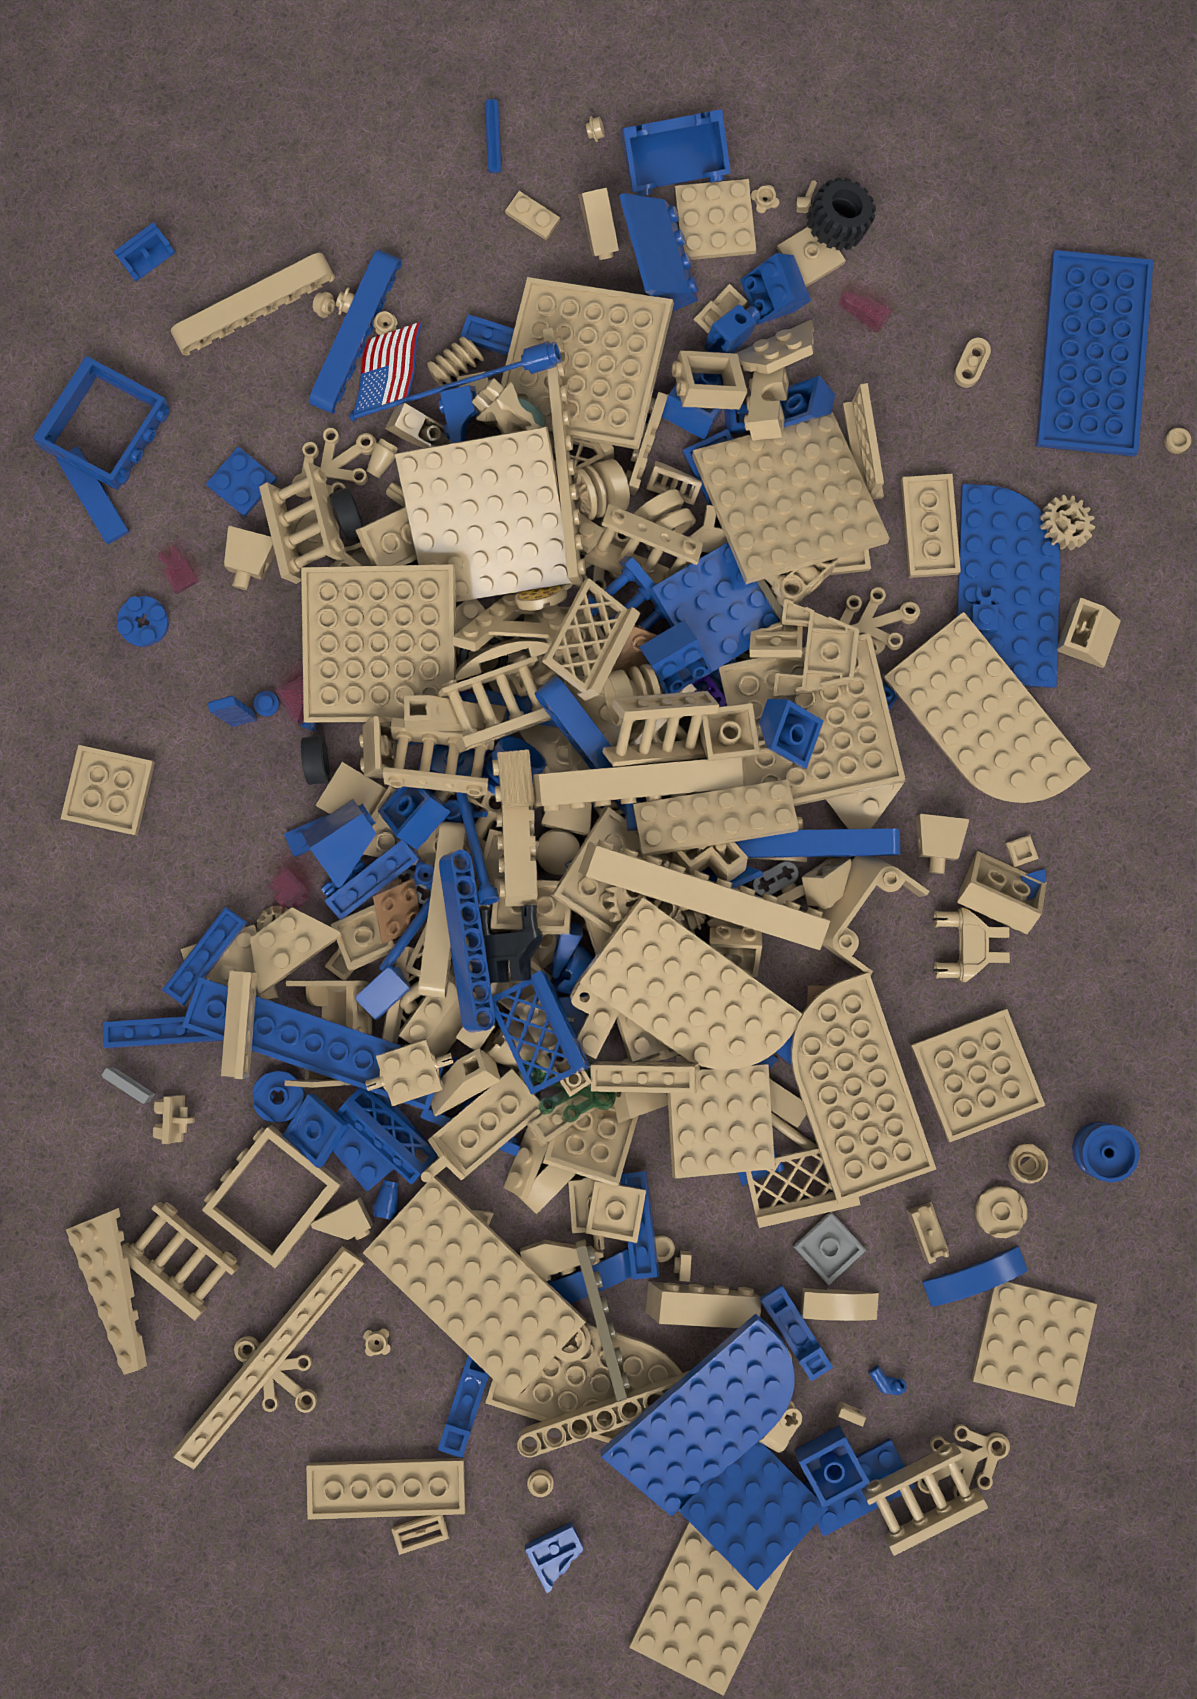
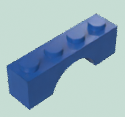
(458, 411)

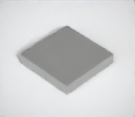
(829, 1248)

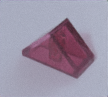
(292, 699)

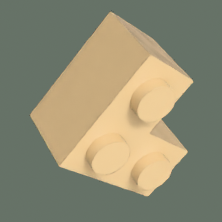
(724, 860)

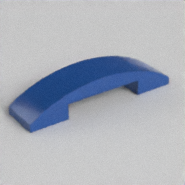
(611, 1270)
(975, 1278)
(796, 1332)
(463, 1409)

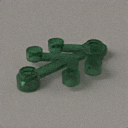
(592, 1102)

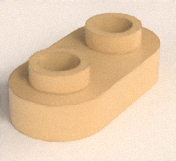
(972, 364)

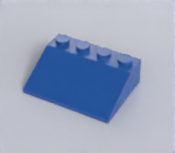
(660, 249)

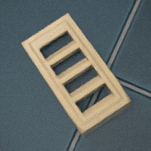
(669, 471)

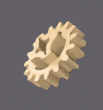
(1067, 522)

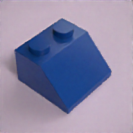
(413, 814)
(831, 1466)

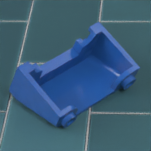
(675, 151)

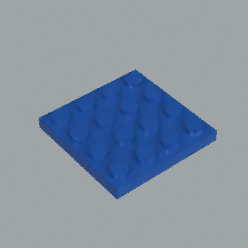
(715, 605)
(754, 1513)

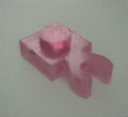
(179, 572)

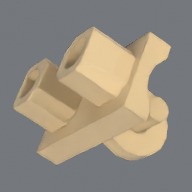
(174, 1119)

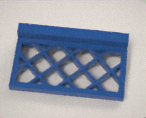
(561, 1028)

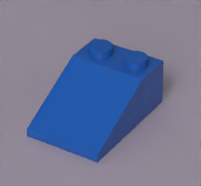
(694, 420)

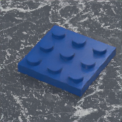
(359, 1157)

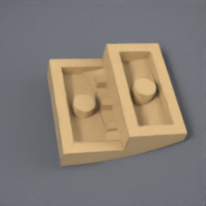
(350, 785)

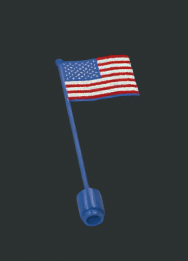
(390, 369)

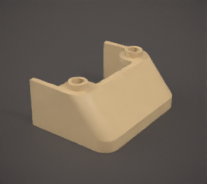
(863, 877)
(338, 1006)

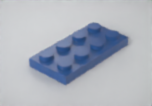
(877, 1464)

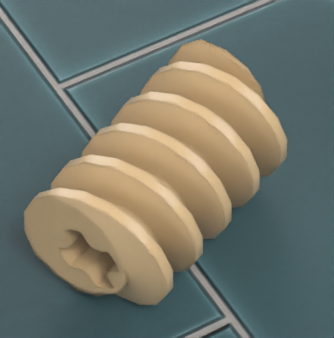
(454, 361)

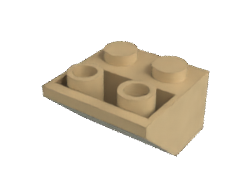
(1088, 632)

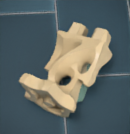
(506, 410)

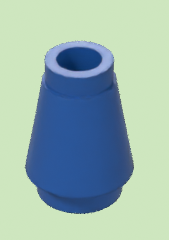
(387, 1200)

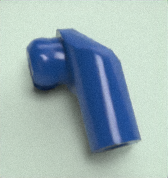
(886, 1384)

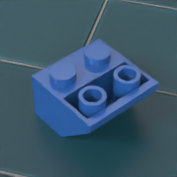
(776, 287)
(676, 658)

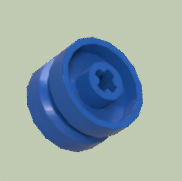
(1121, 1153)

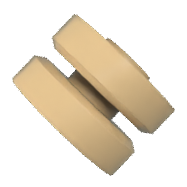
(667, 512)

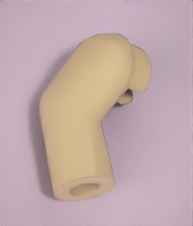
(407, 1001)

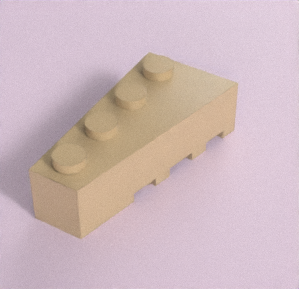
(518, 855)
(701, 1305)

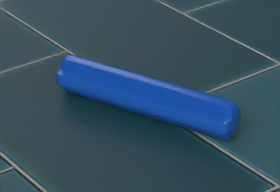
(493, 135)

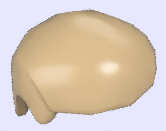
(1033, 1169)

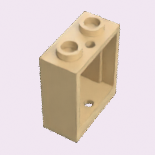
(709, 396)

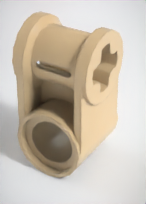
(779, 1436)

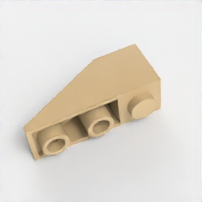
(416, 427)
(437, 713)
(464, 1080)
(554, 1257)

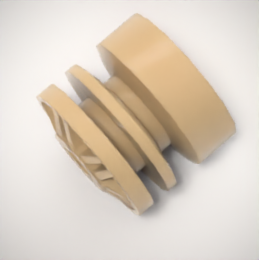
(600, 486)
(640, 683)

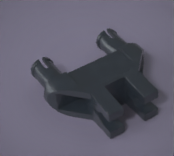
(511, 947)

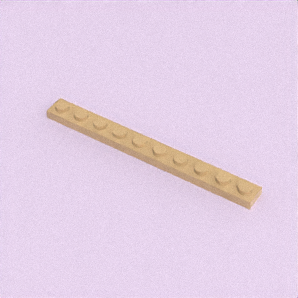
(565, 465)
(267, 1358)

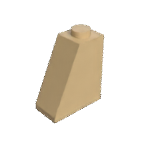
(599, 223)

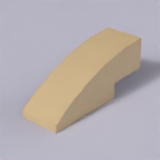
(838, 1304)

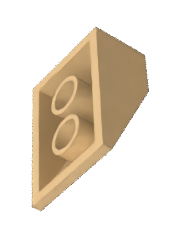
(377, 747)

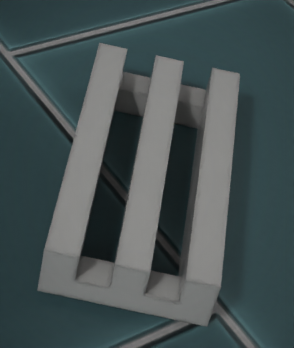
(128, 1085)

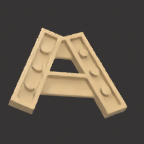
(500, 621)

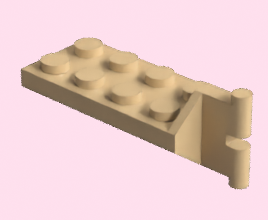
(483, 1127)

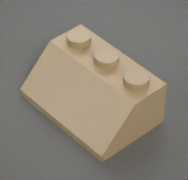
(1000, 894)
(435, 1020)

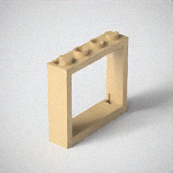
(230, 1177)

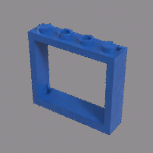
(71, 399)

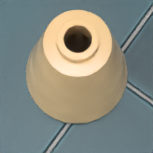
(499, 1050)

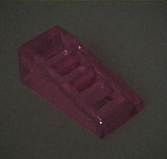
(865, 310)

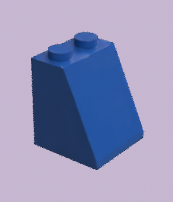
(341, 840)

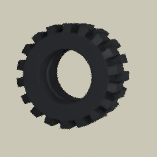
(845, 198)

